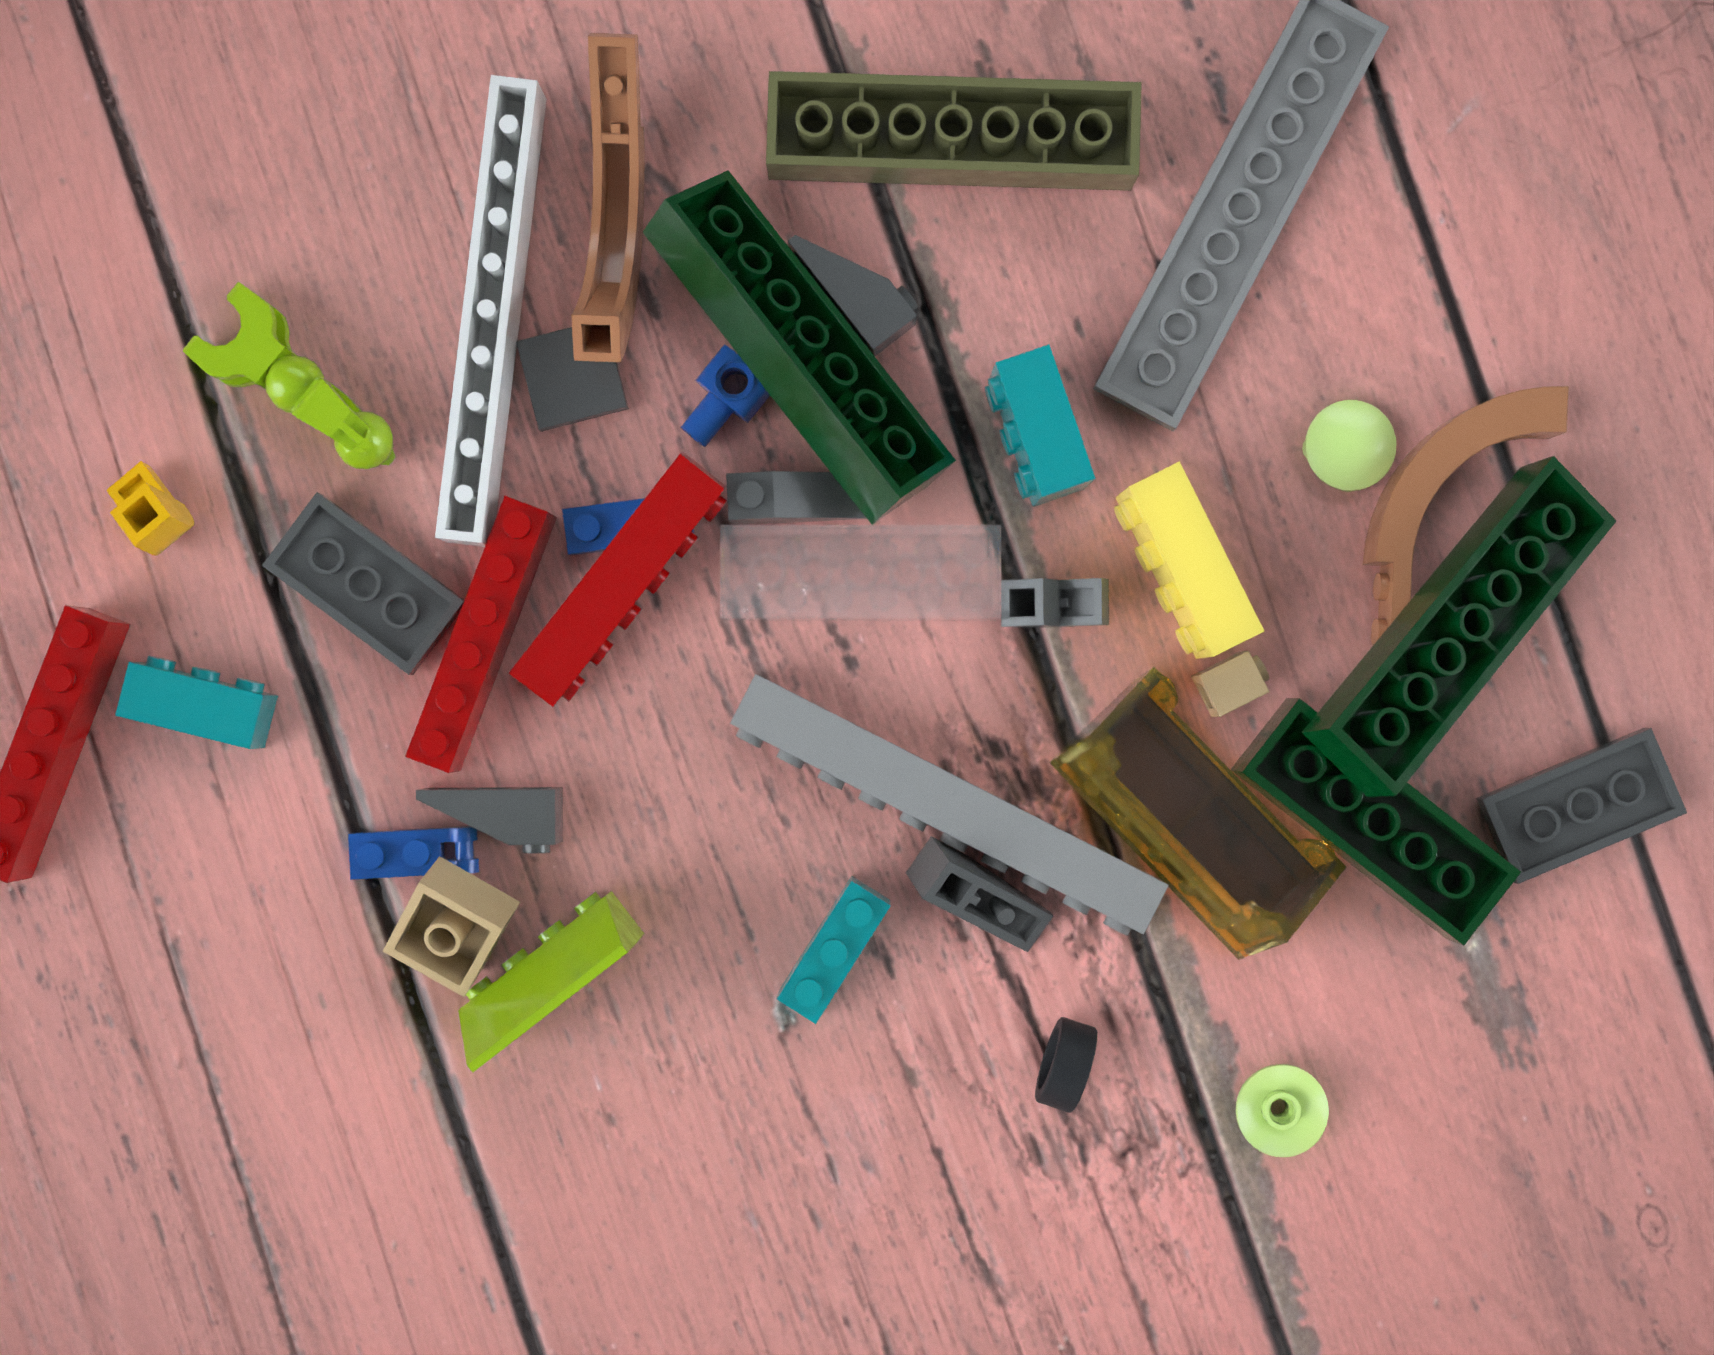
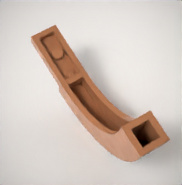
(612, 270)
(1402, 504)

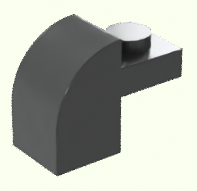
(1054, 602)

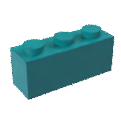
(197, 703)
(833, 949)

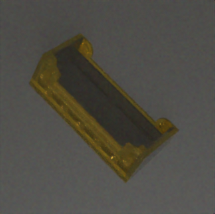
(1196, 820)

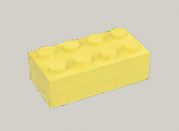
(1187, 563)

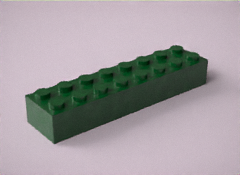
(798, 344)
(1459, 628)

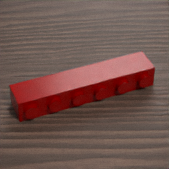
(618, 579)
(481, 635)
(53, 733)

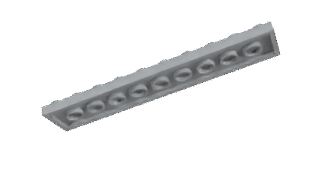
(1240, 209)

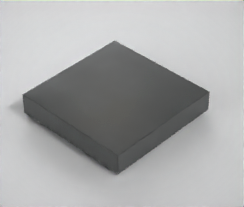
(564, 388)

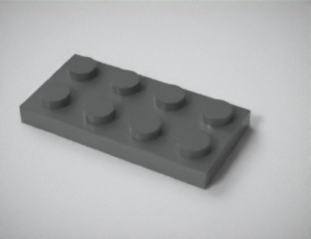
(364, 583)
(1582, 804)

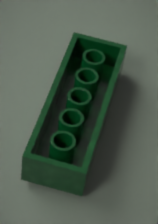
(1393, 840)

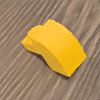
(148, 510)

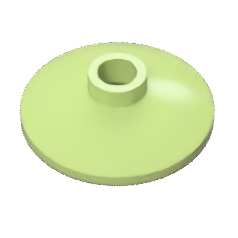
(1297, 1126)

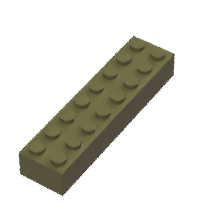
(953, 130)

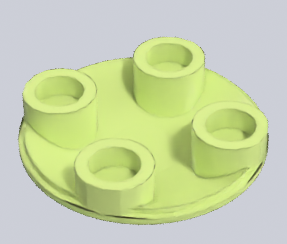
(1350, 445)

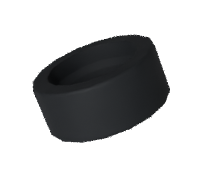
(1066, 1065)

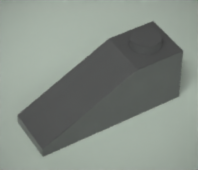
(863, 297)
(787, 498)
(508, 814)
(976, 895)

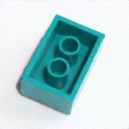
(1039, 426)

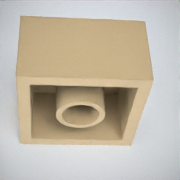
(451, 926)

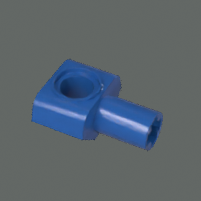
(719, 404)

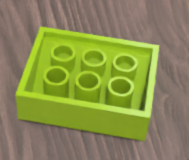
(546, 977)

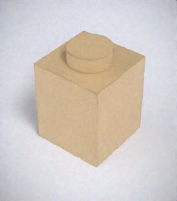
(1231, 683)

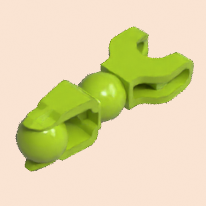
(292, 382)

